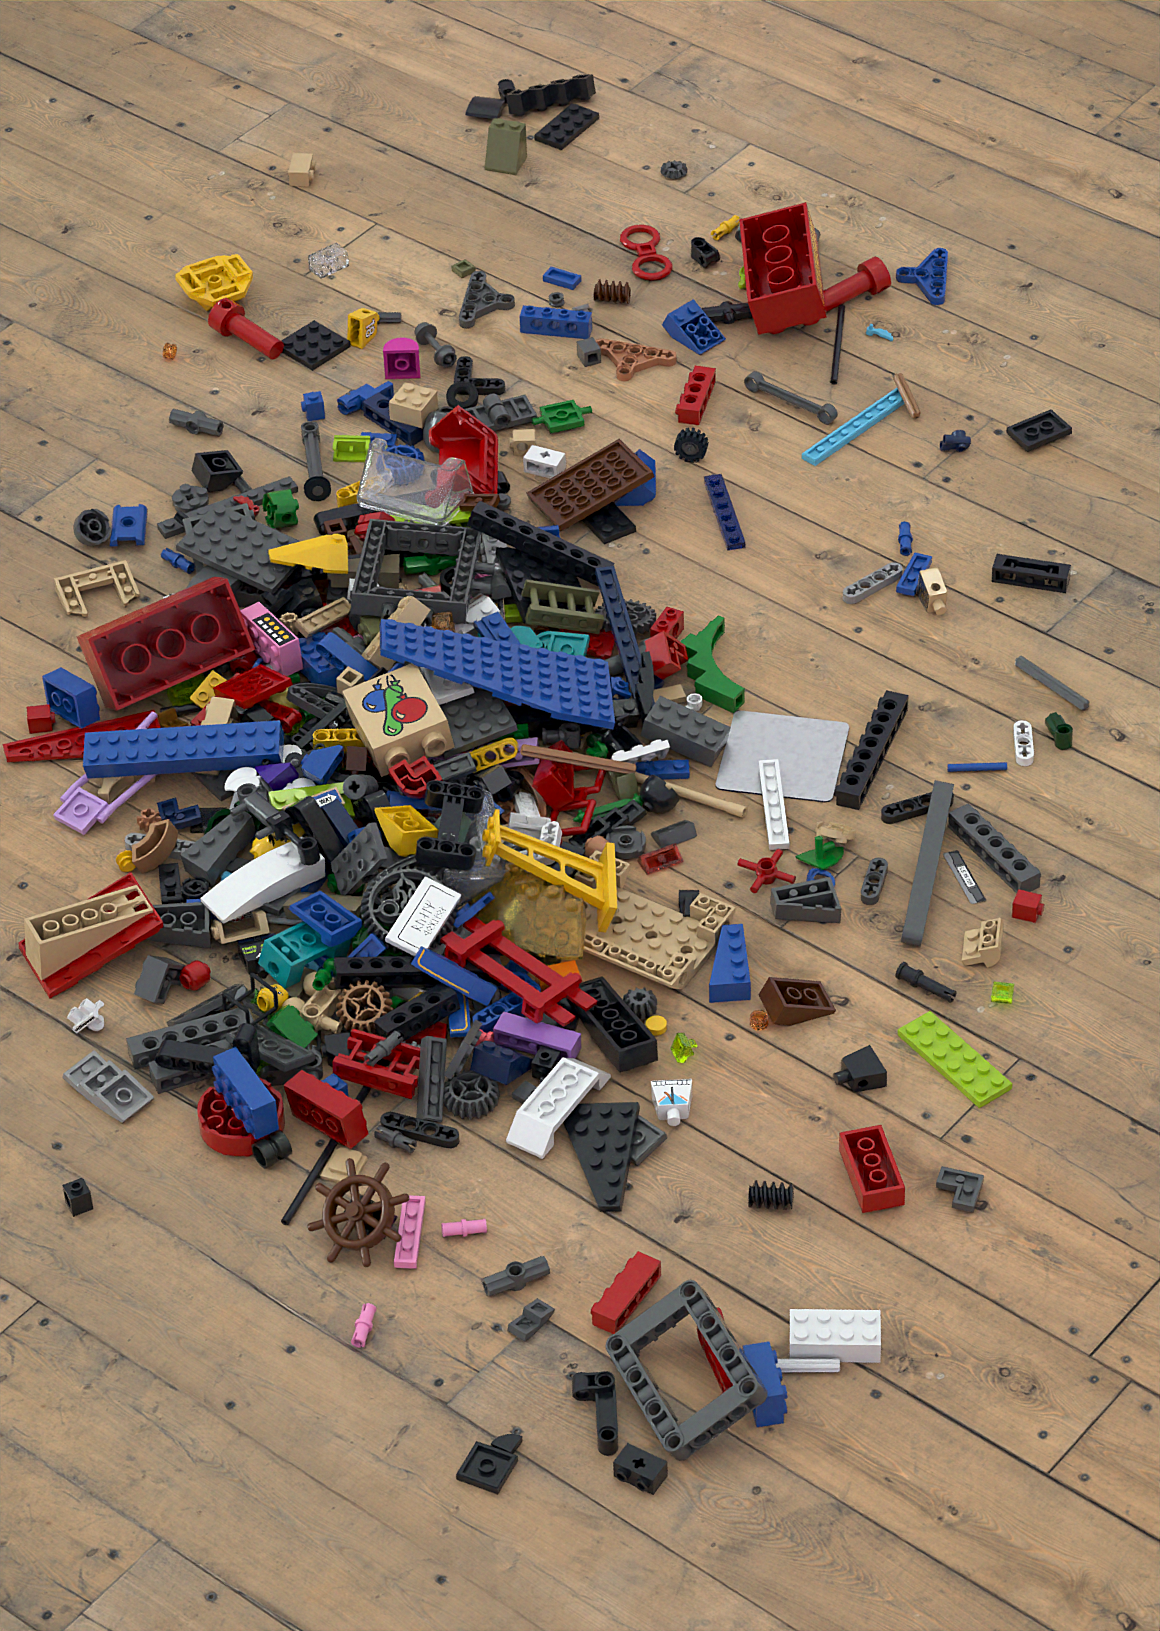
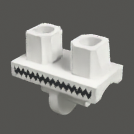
(87, 1016)

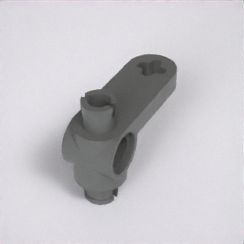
(280, 1077)

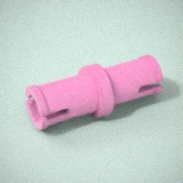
(464, 1227)
(363, 1325)

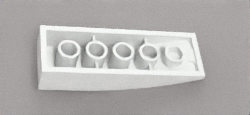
(261, 882)

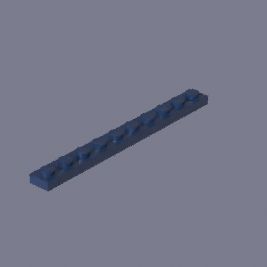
(620, 625)

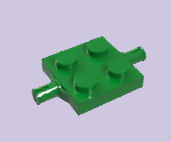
(562, 416)

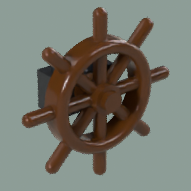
(369, 1217)

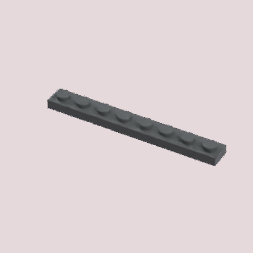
(172, 527)

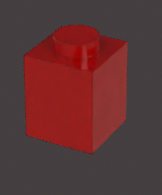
(40, 718)
(1027, 906)

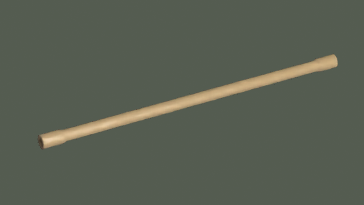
(729, 807)

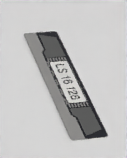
(964, 877)

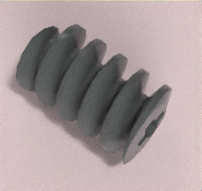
(359, 786)

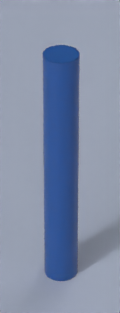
(977, 767)

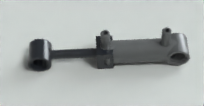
(277, 823)

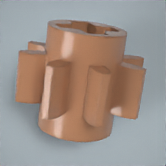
(148, 816)

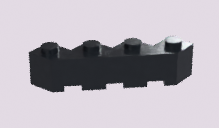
(542, 96)

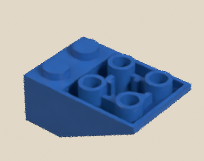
(692, 328)

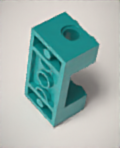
(291, 949)

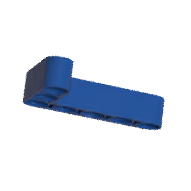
(342, 656)

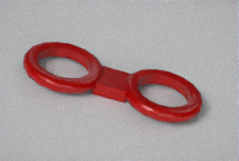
(646, 252)

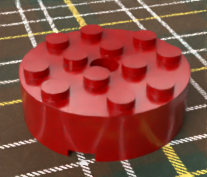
(223, 1130)

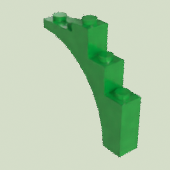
(708, 678)

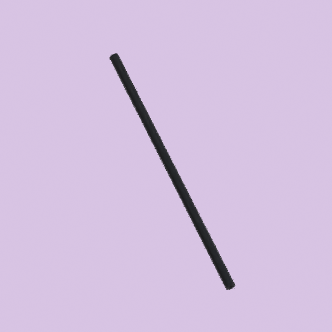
(317, 1169)

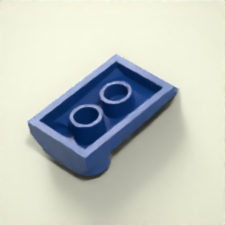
(327, 918)

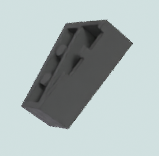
(807, 901)

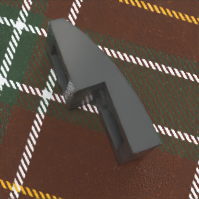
(531, 1320)

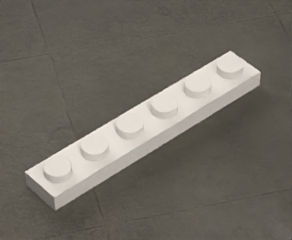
(773, 804)

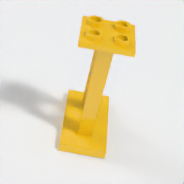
(603, 871)

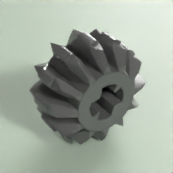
(641, 1002)

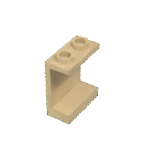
(261, 927)

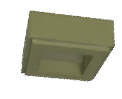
(463, 268)

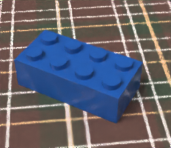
(316, 667)
(245, 1093)

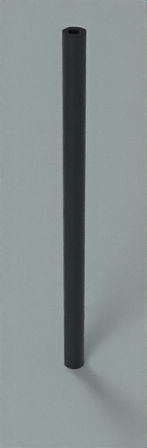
(837, 345)

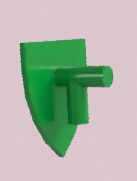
(823, 855)

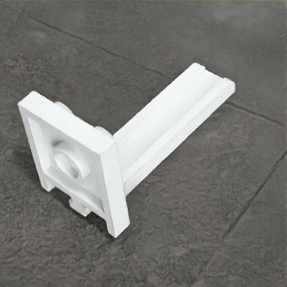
(527, 817)

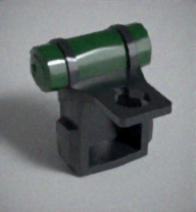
(617, 738)

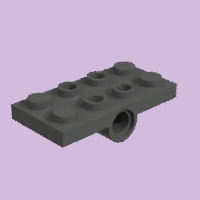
(504, 413)
(359, 860)

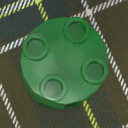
(280, 508)

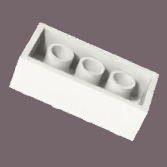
(836, 1335)

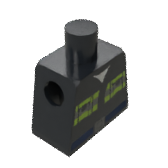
(249, 953)

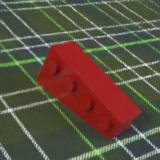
(555, 780)

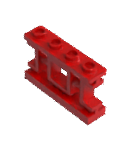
(379, 1076)

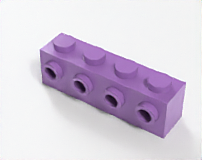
(528, 1036)

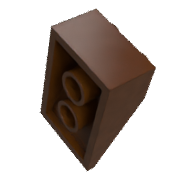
(795, 1000)

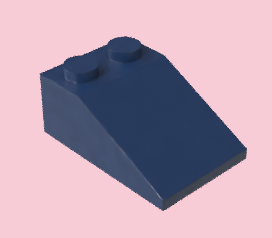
(499, 1062)

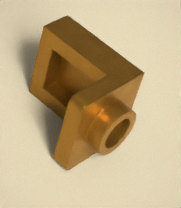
(169, 719)

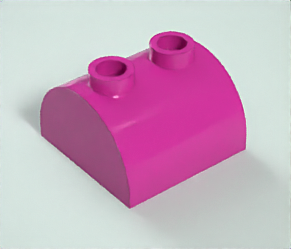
(401, 359)

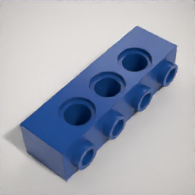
(555, 322)

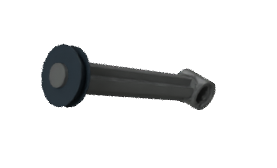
(316, 487)

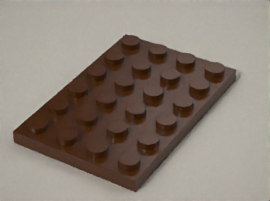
(590, 484)

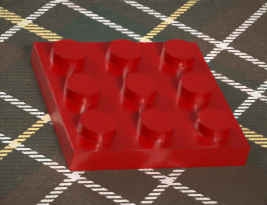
(253, 686)

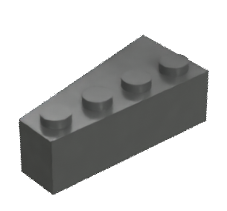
(218, 847)
(184, 924)

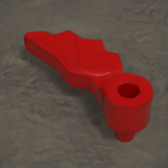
(242, 500)

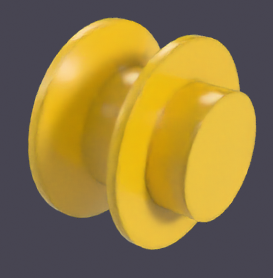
(124, 861)

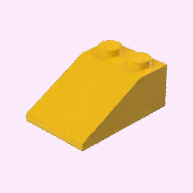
(404, 827)

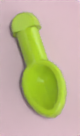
(742, 284)

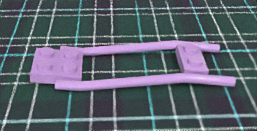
(83, 809)

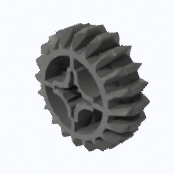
(471, 1099)

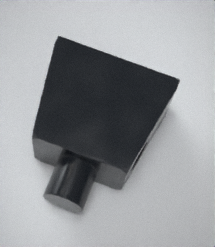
(862, 1071)

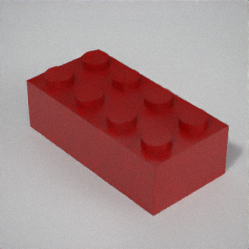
(326, 1109)
(871, 1168)

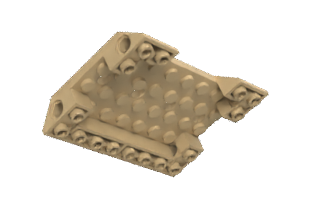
(640, 918)

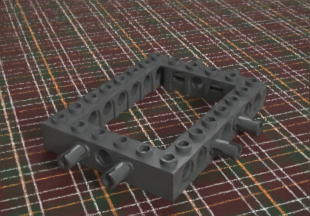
(407, 536)

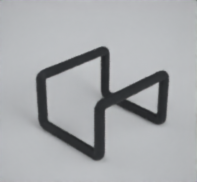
(236, 1002)

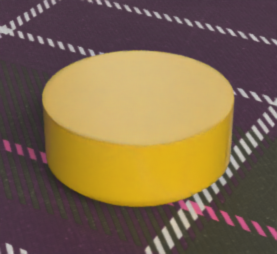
(656, 1025)

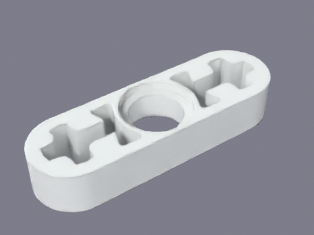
(1026, 737)

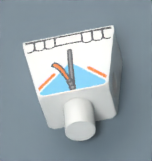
(672, 1099)

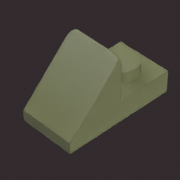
(623, 784)

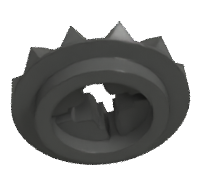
(669, 169)

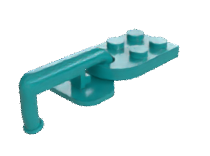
(554, 641)

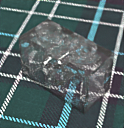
(328, 260)

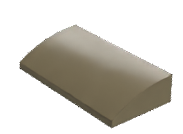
(351, 903)

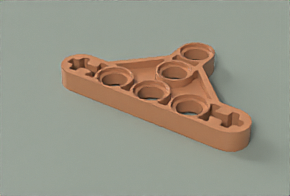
(640, 360)

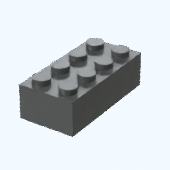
(686, 731)

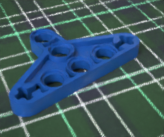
(930, 269)

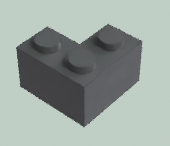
(157, 978)

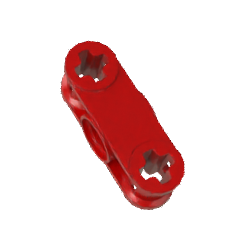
(286, 715)

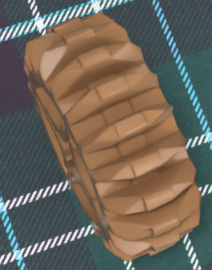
(350, 999)

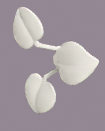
(249, 775)

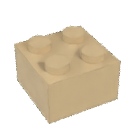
(413, 404)

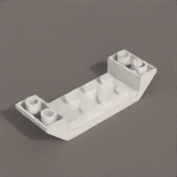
(551, 1105)

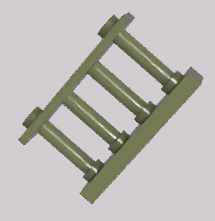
(562, 618)

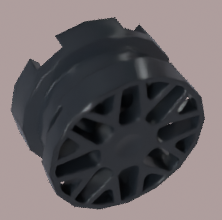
(194, 888)

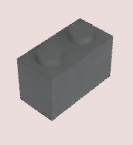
(491, 778)

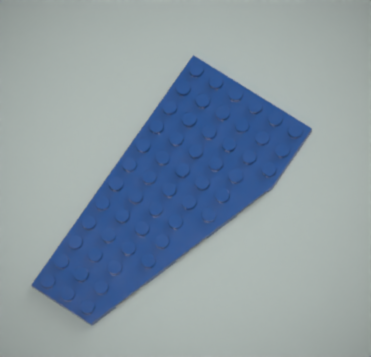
(546, 680)

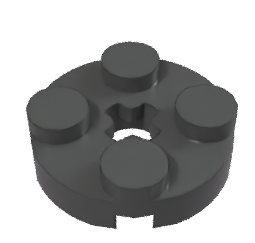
(196, 495)
(635, 845)

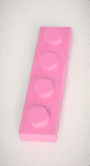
(410, 1230)

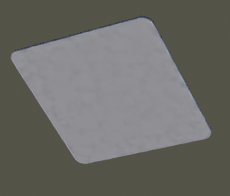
(805, 748)

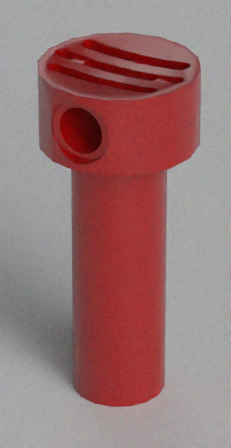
(871, 277)
(229, 319)

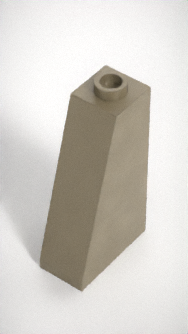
(388, 575)

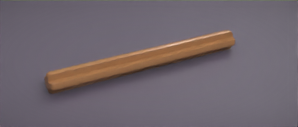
(577, 759)

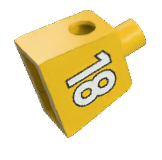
(362, 327)

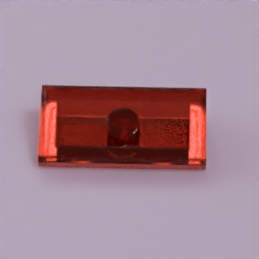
(660, 859)

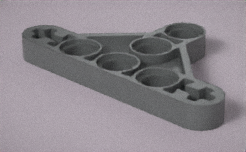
(481, 305)

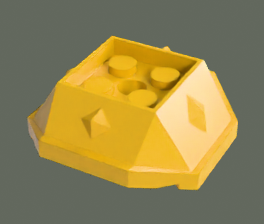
(215, 279)

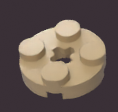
(835, 830)

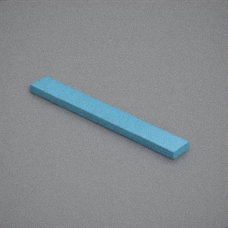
(853, 428)

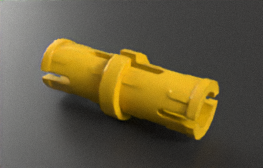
(725, 227)

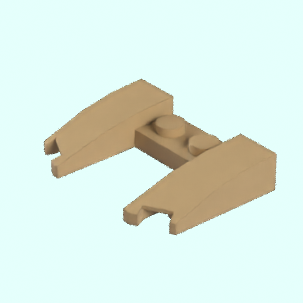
(116, 573)

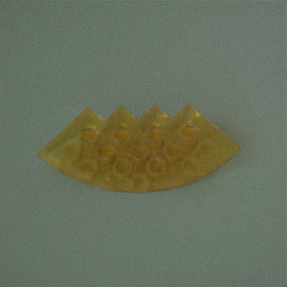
(536, 914)

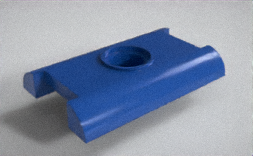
(128, 524)

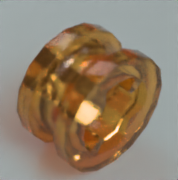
(169, 351)
(759, 1020)

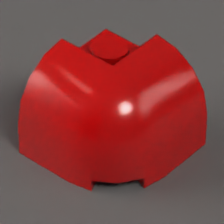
(414, 777)

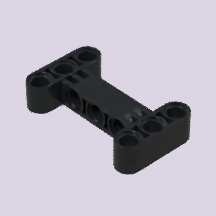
(446, 849)

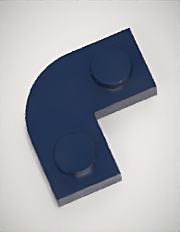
(179, 818)

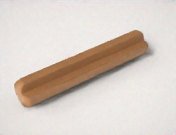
(906, 395)

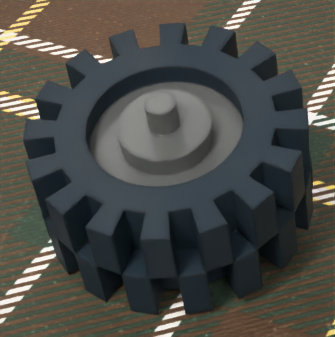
(691, 445)

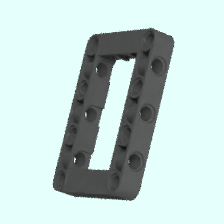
(719, 1414)

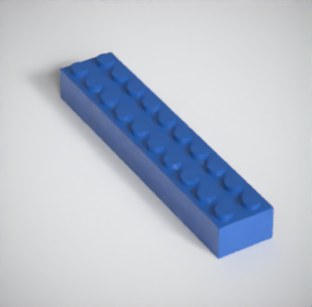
(182, 749)

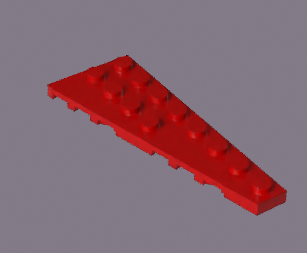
(68, 742)

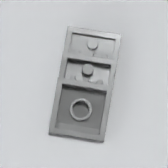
(108, 1087)

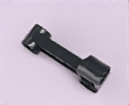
(600, 1388)

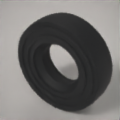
(458, 387)

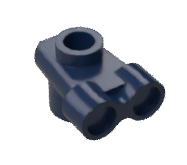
(957, 440)

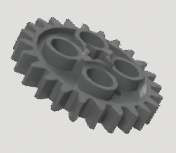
(640, 615)

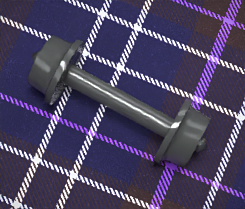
(444, 355)

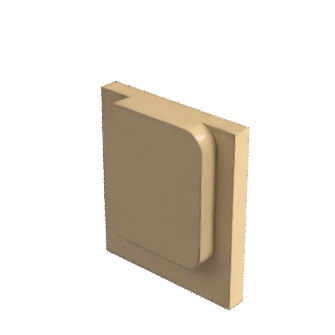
(336, 1167)

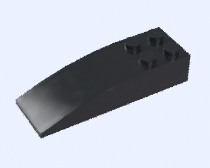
(616, 1027)

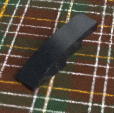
(645, 686)
(600, 826)

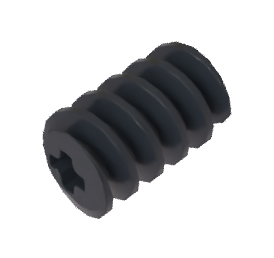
(771, 1195)

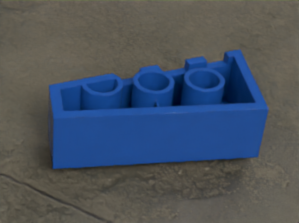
(730, 970)

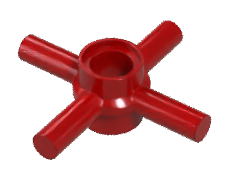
(766, 871)

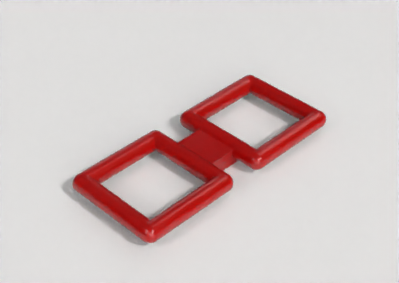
(580, 802)

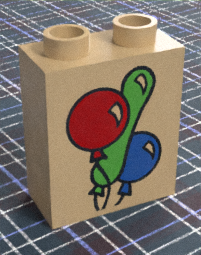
(398, 718)

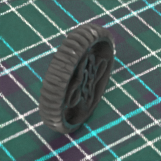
(401, 893)

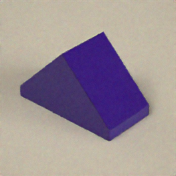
(277, 775)

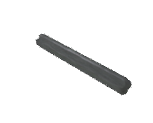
(1052, 683)

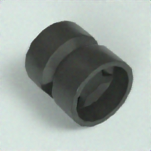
(268, 1151)

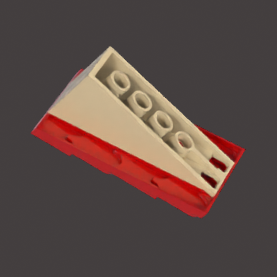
(86, 935)

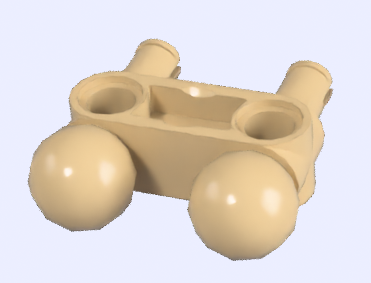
(319, 1006)

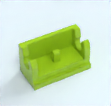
(350, 448)

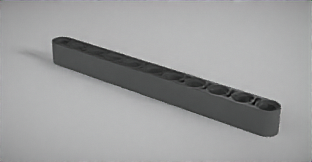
(927, 863)

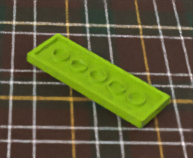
(954, 1059)

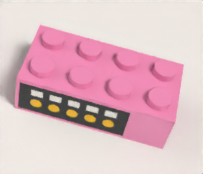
(272, 640)

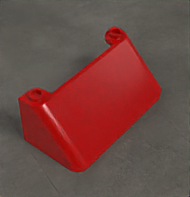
(468, 439)

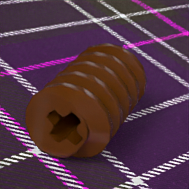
(613, 292)

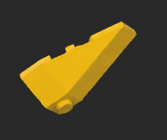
(322, 552)

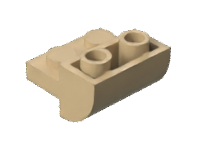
(983, 943)

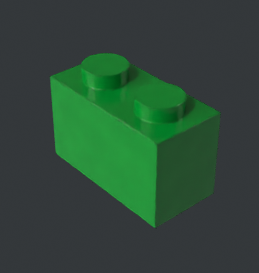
(292, 1026)

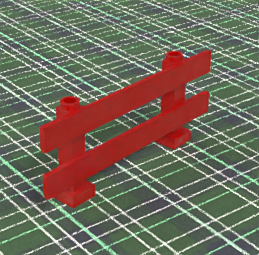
(534, 1001)

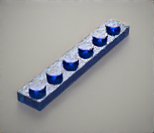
(724, 512)

